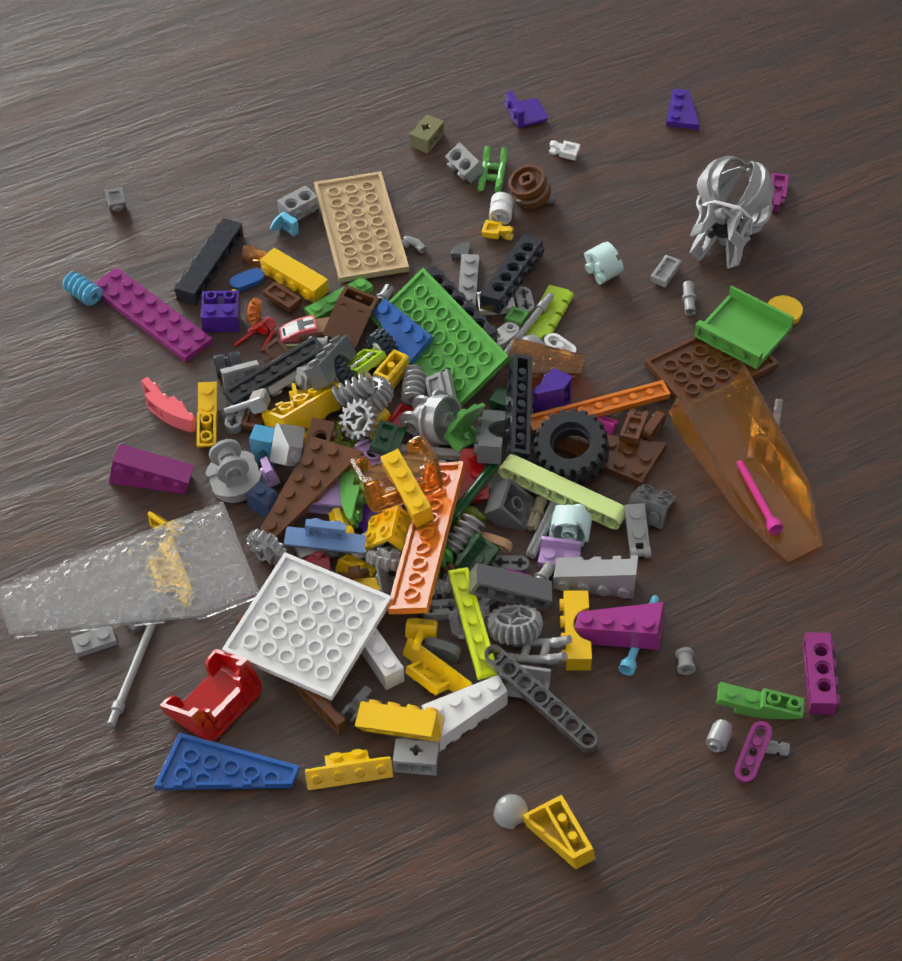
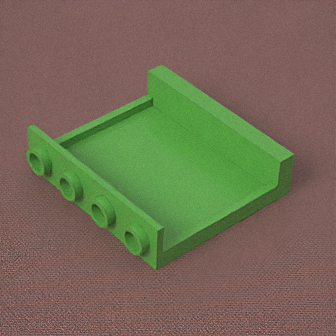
(745, 328)

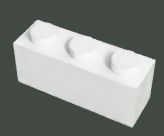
(383, 661)

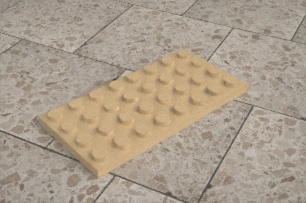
(361, 227)

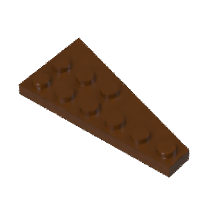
(309, 481)

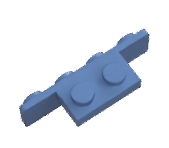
(325, 536)

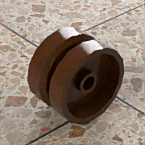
(529, 187)

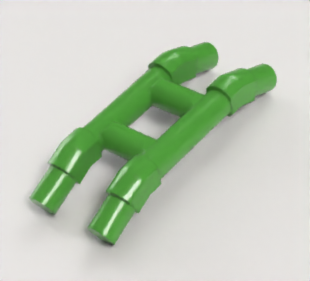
(493, 166)

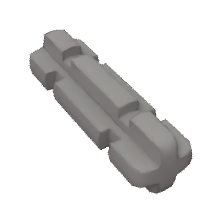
(773, 747)

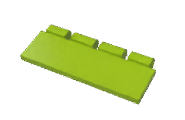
(550, 319)

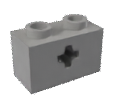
(416, 756)

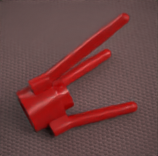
(265, 327)

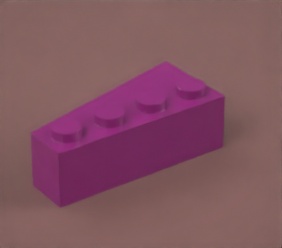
(149, 470)
(623, 626)

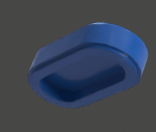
(247, 279)

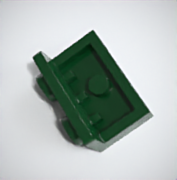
(477, 551)

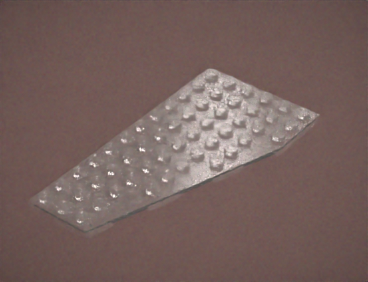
(148, 578)

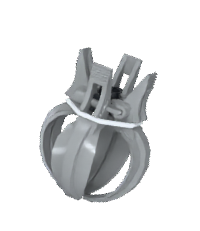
(744, 217)

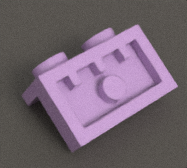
(556, 548)

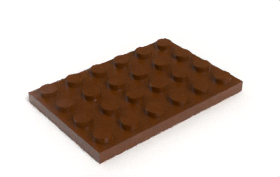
(698, 369)

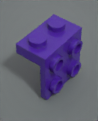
(524, 112)

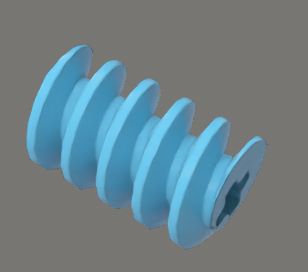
(82, 288)

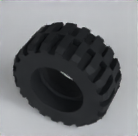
(572, 424)

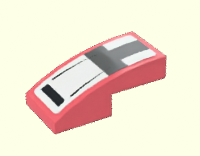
(291, 331)

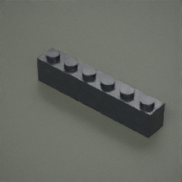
(208, 262)

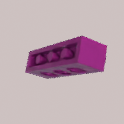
(818, 701)

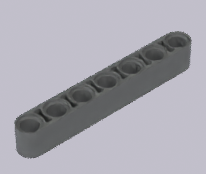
(545, 707)

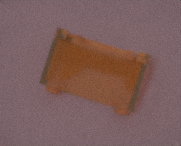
(378, 489)

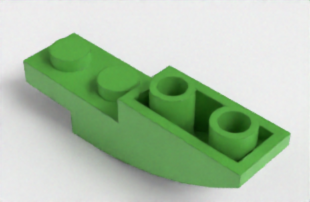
(351, 498)
(762, 704)

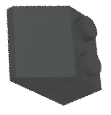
(509, 505)

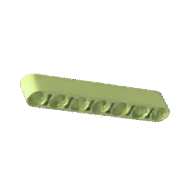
(562, 490)

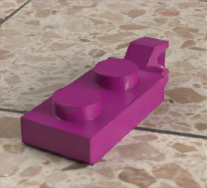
(780, 184)

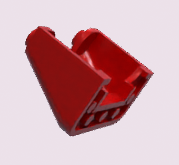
(218, 699)

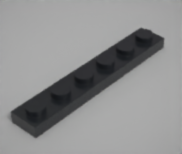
(273, 371)

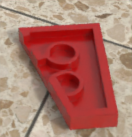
(471, 472)

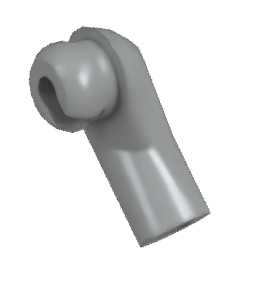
(414, 242)

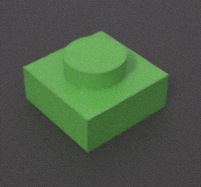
(517, 316)

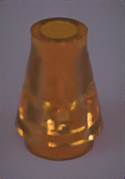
(252, 253)

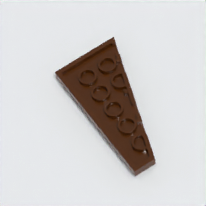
(625, 460)

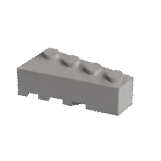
(597, 576)

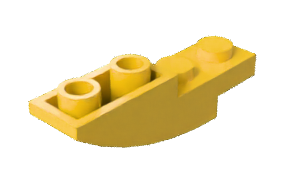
(207, 414)

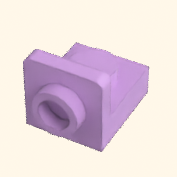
(269, 475)

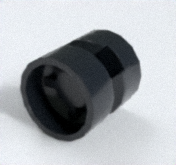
(222, 361)

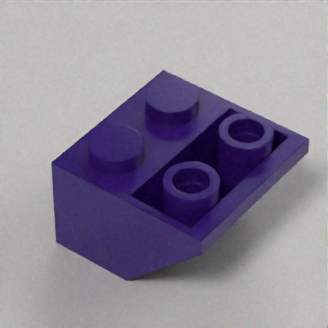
(220, 311)
(553, 391)

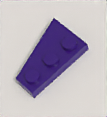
(682, 111)

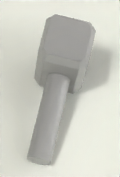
(257, 403)

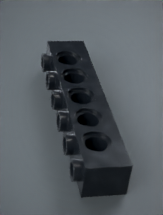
(511, 274)
(461, 299)
(518, 406)

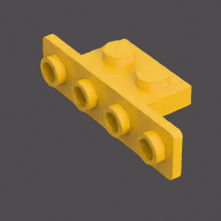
(432, 671)
(348, 769)

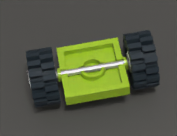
(379, 347)

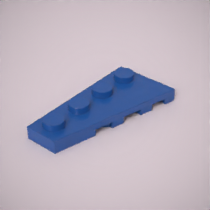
(409, 336)

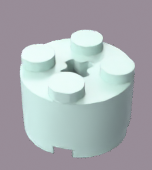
(603, 262)
(571, 523)

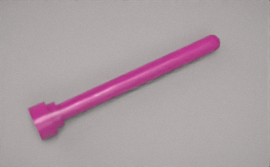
(773, 524)

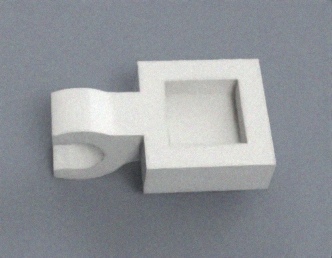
(566, 150)

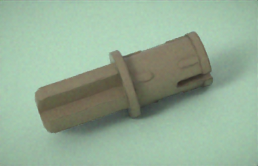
(536, 513)

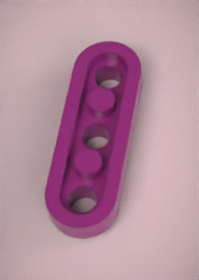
(755, 743)

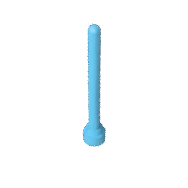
(628, 664)

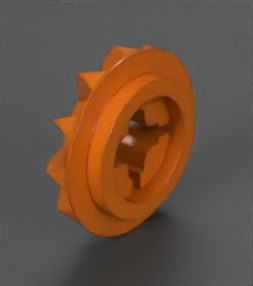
(254, 311)

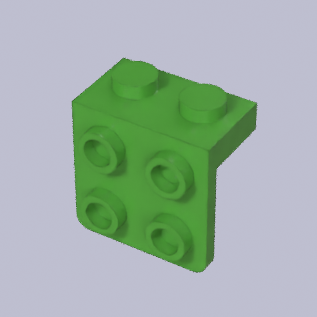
(461, 432)

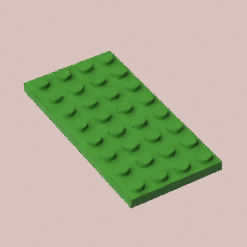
(458, 339)

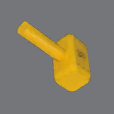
(419, 630)

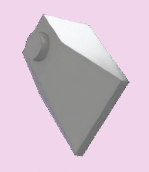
(287, 444)

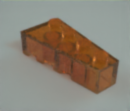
(548, 357)

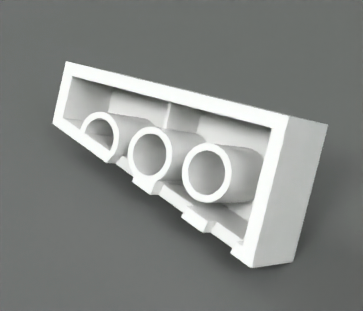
(468, 707)

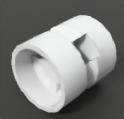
(501, 207)

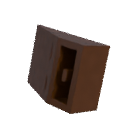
(351, 314)

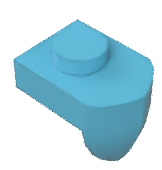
(285, 222)

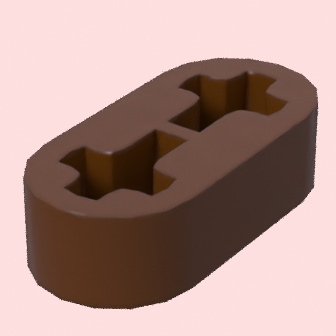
(654, 425)

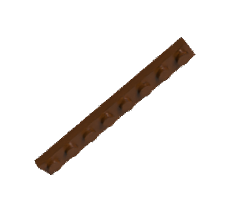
(319, 704)

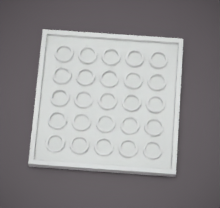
(308, 625)

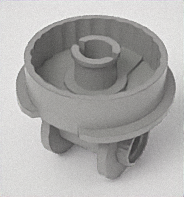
(431, 416)
(232, 471)

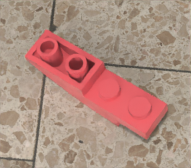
(167, 409)

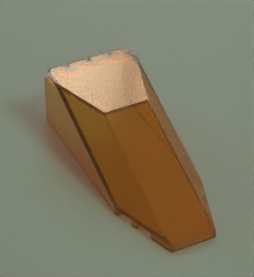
(743, 428)

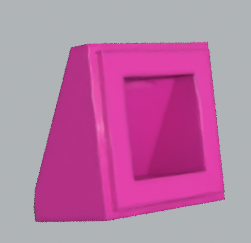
(610, 424)

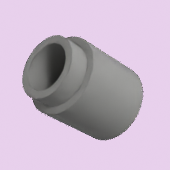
(719, 736)

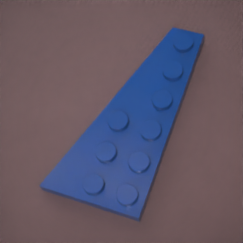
(211, 765)

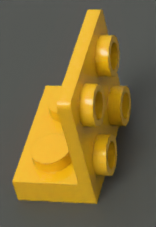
(388, 526)

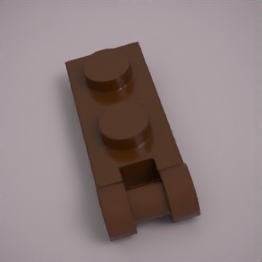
(633, 426)

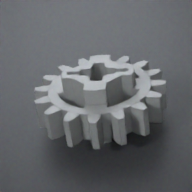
(356, 419)
(265, 546)
(385, 557)

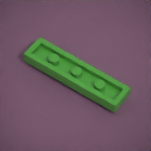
(324, 306)

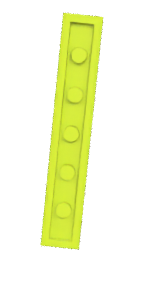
(471, 621)

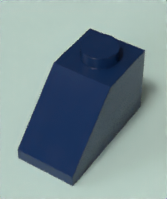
(261, 498)

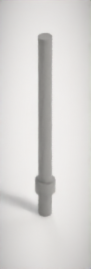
(540, 308)
(118, 706)

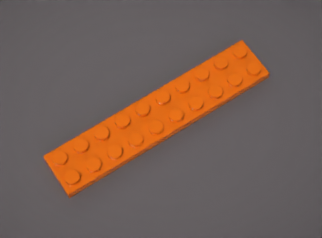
(425, 547)

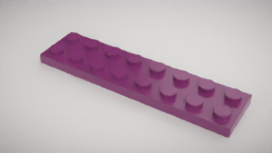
(152, 315)

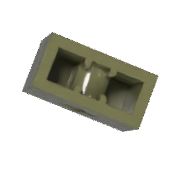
(426, 133)

